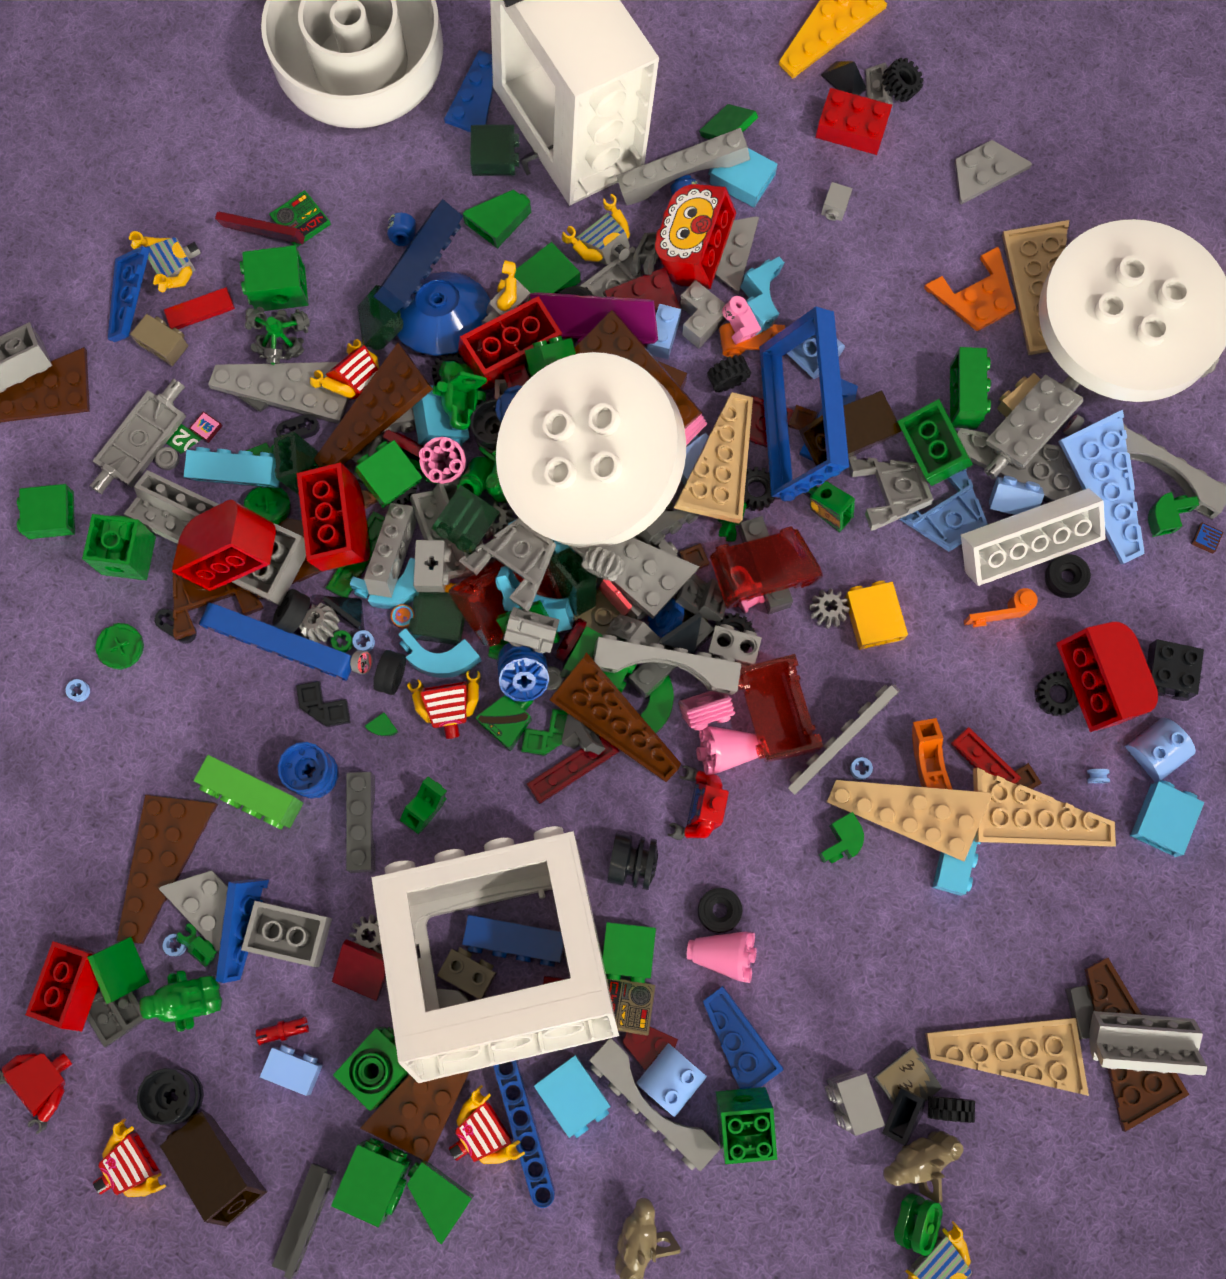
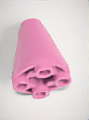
(437, 460)
(725, 749)
(725, 954)

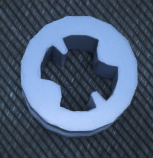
(357, 638)
(85, 688)
(856, 773)
(1098, 776)
(170, 951)

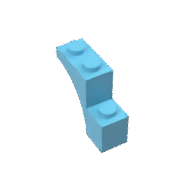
(757, 288)
(555, 608)

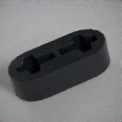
(299, 422)
(169, 629)

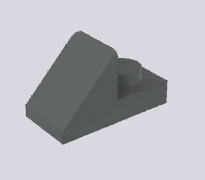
(578, 735)

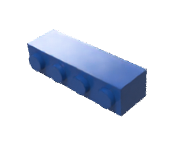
(514, 939)

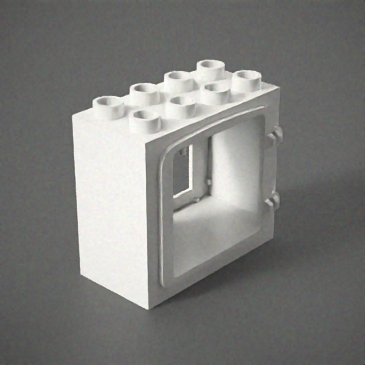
(577, 82)
(504, 1026)

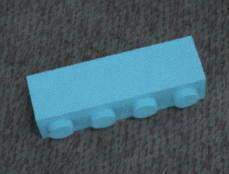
(231, 468)
(953, 874)

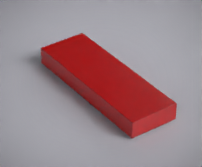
(199, 309)
(982, 756)

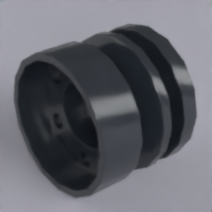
(485, 425)
(632, 861)
(155, 1097)

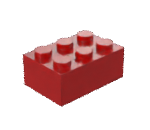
(853, 121)
(64, 988)

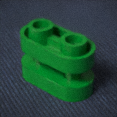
(918, 1224)

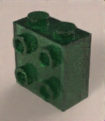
(494, 150)
(377, 322)
(292, 457)
(465, 520)
(574, 581)
(436, 619)

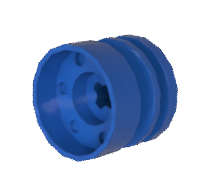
(522, 672)
(297, 764)

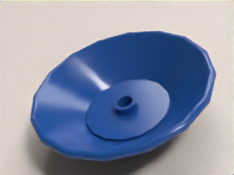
(438, 327)

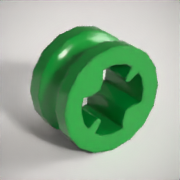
(335, 644)

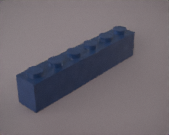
(418, 257)

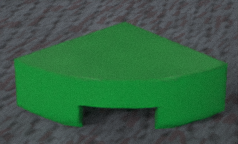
(382, 726)

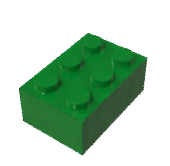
(969, 387)
(935, 442)

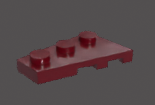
(652, 287)

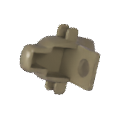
(924, 1162)
(639, 1242)

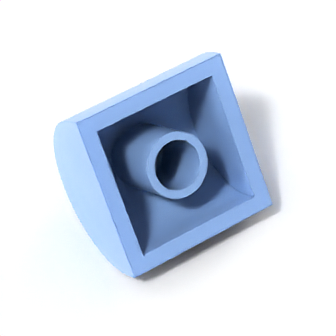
(806, 355)
(1161, 748)
(671, 1080)

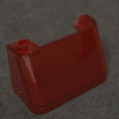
(764, 566)
(483, 602)
(778, 709)

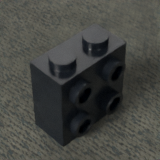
(1175, 668)

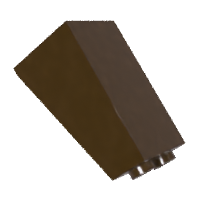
(866, 423)
(212, 1170)

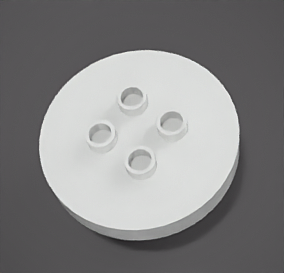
(1134, 310)
(591, 450)

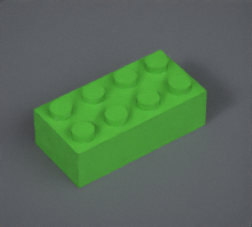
(243, 789)

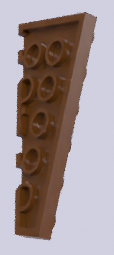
(162, 848)
(416, 1114)

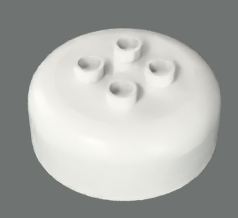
(354, 57)

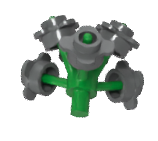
(277, 327)

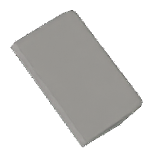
(874, 84)

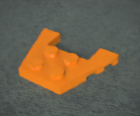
(983, 301)

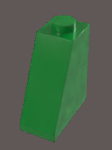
(498, 216)
(438, 1198)

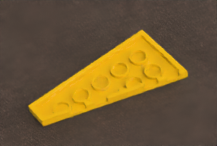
(825, 29)

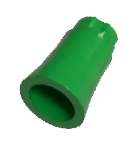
(476, 475)

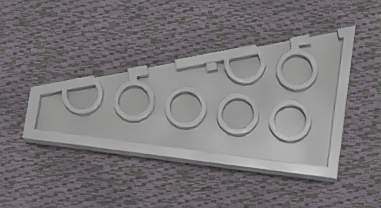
(1046, 468)

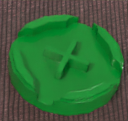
(269, 503)
(119, 646)

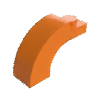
(929, 754)

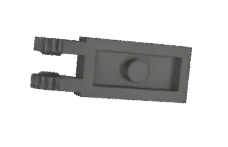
(645, 255)

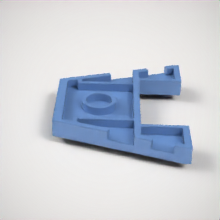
(951, 517)

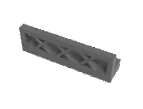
(303, 1220)

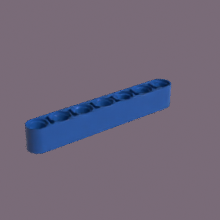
(274, 639)
(528, 1129)

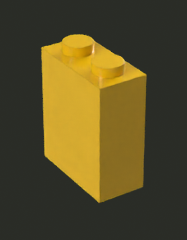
(875, 615)

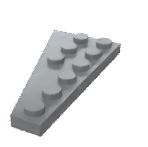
(282, 386)
(648, 574)
(849, 730)

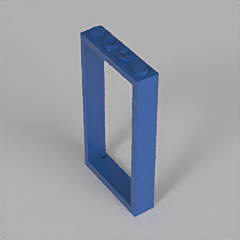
(822, 324)

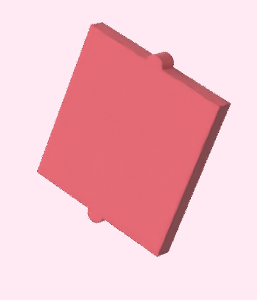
(615, 597)

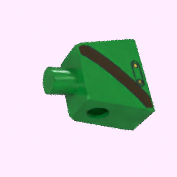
(506, 720)

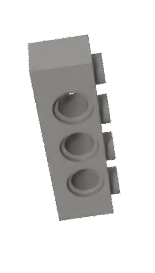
(390, 550)

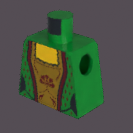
(832, 505)

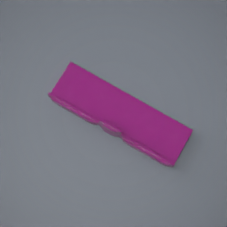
(580, 314)

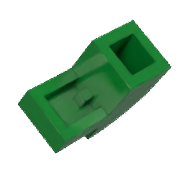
(1164, 513)
(424, 806)
(850, 838)

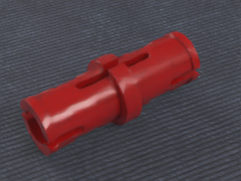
(282, 1030)

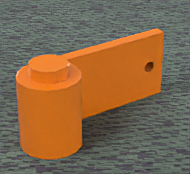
(729, 347)
(1018, 606)

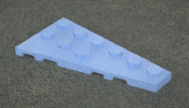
(1104, 466)

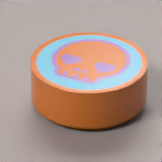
(401, 616)

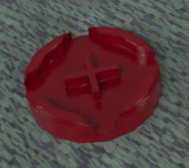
(570, 639)

